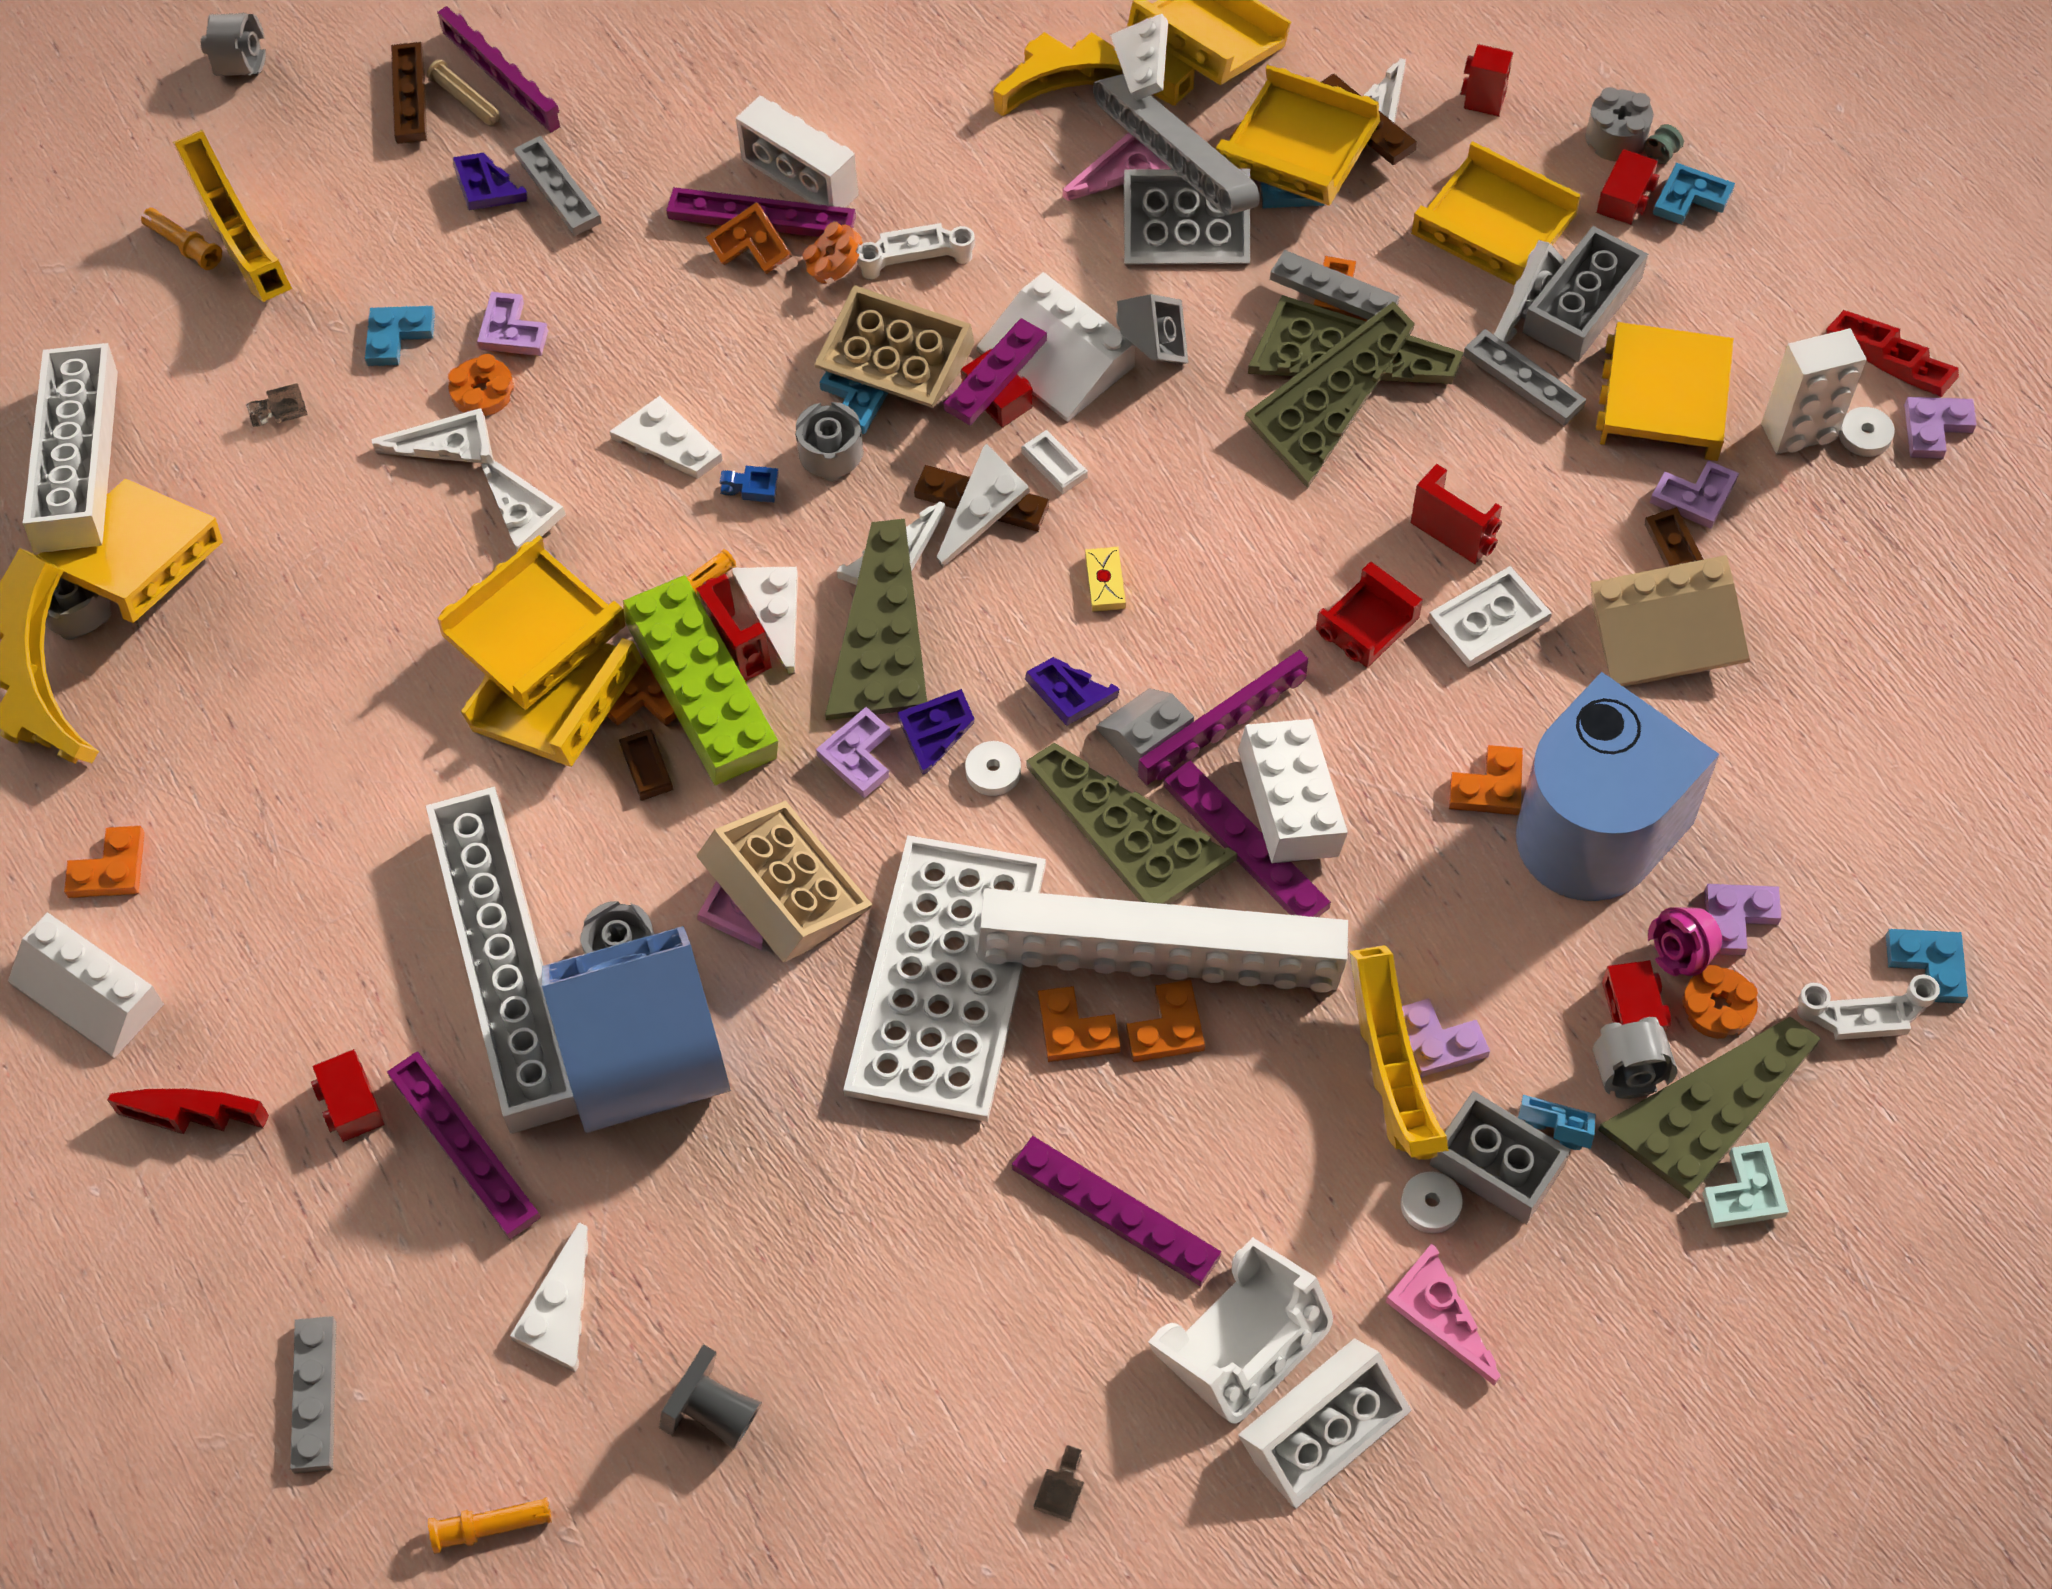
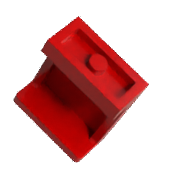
(1452, 519)
(1370, 616)
(746, 647)

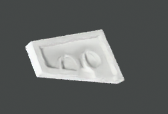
(1143, 55)
(669, 436)

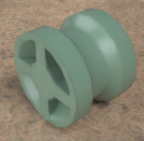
(1664, 143)

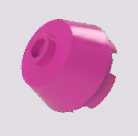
(1685, 940)

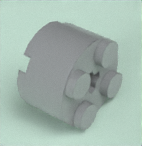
(234, 44)
(1619, 122)
(829, 440)
(76, 610)
(614, 925)
(1634, 1058)

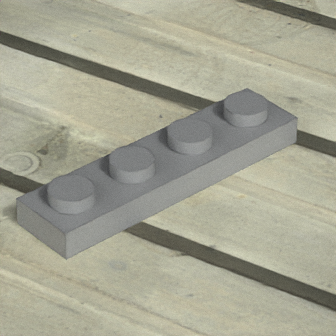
(557, 185)
(1330, 286)
(1524, 377)
(313, 1395)

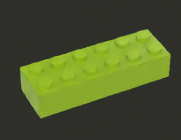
(700, 680)

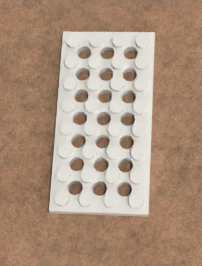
(889, 982)

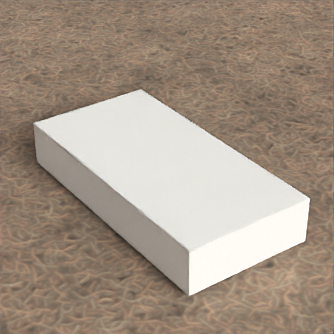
(1054, 462)

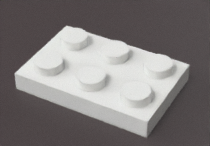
(1489, 616)

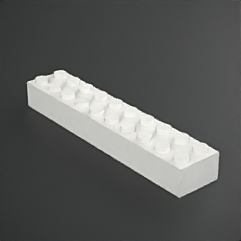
(1162, 940)
(501, 958)

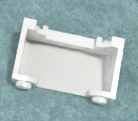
(1249, 1333)

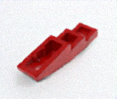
(1897, 356)
(178, 1107)

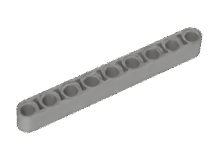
(1178, 146)

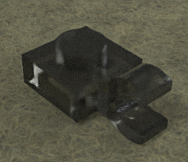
(282, 403)
(1060, 1489)

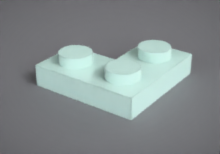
(1754, 1196)

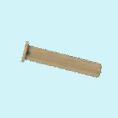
(464, 93)

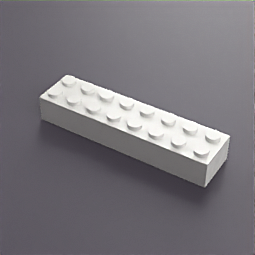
(71, 449)

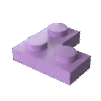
(505, 332)
(1931, 417)
(1696, 501)
(849, 751)
(1741, 905)
(1438, 1048)

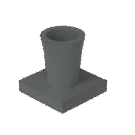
(709, 1403)

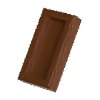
(646, 764)

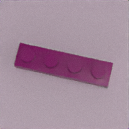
(995, 371)

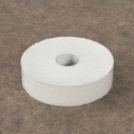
(1871, 420)
(993, 754)
(1428, 1218)

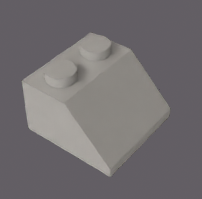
(1154, 327)
(1144, 724)

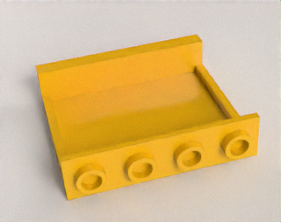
(1217, 35)
(1302, 135)
(1495, 213)
(1666, 386)
(144, 550)
(529, 623)
(565, 716)

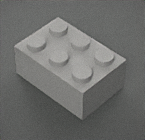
(1500, 1157)

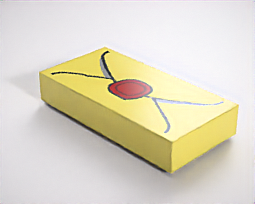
(1105, 579)

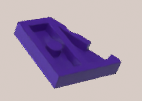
(485, 183)
(1069, 690)
(936, 727)

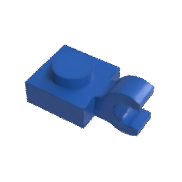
(754, 484)

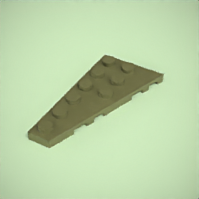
(1305, 332)
(1319, 403)
(881, 644)
(1135, 836)
(1700, 1117)

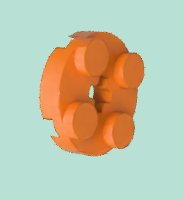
(832, 253)
(476, 371)
(1726, 983)

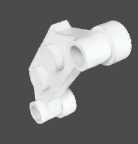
(914, 245)
(1867, 1015)

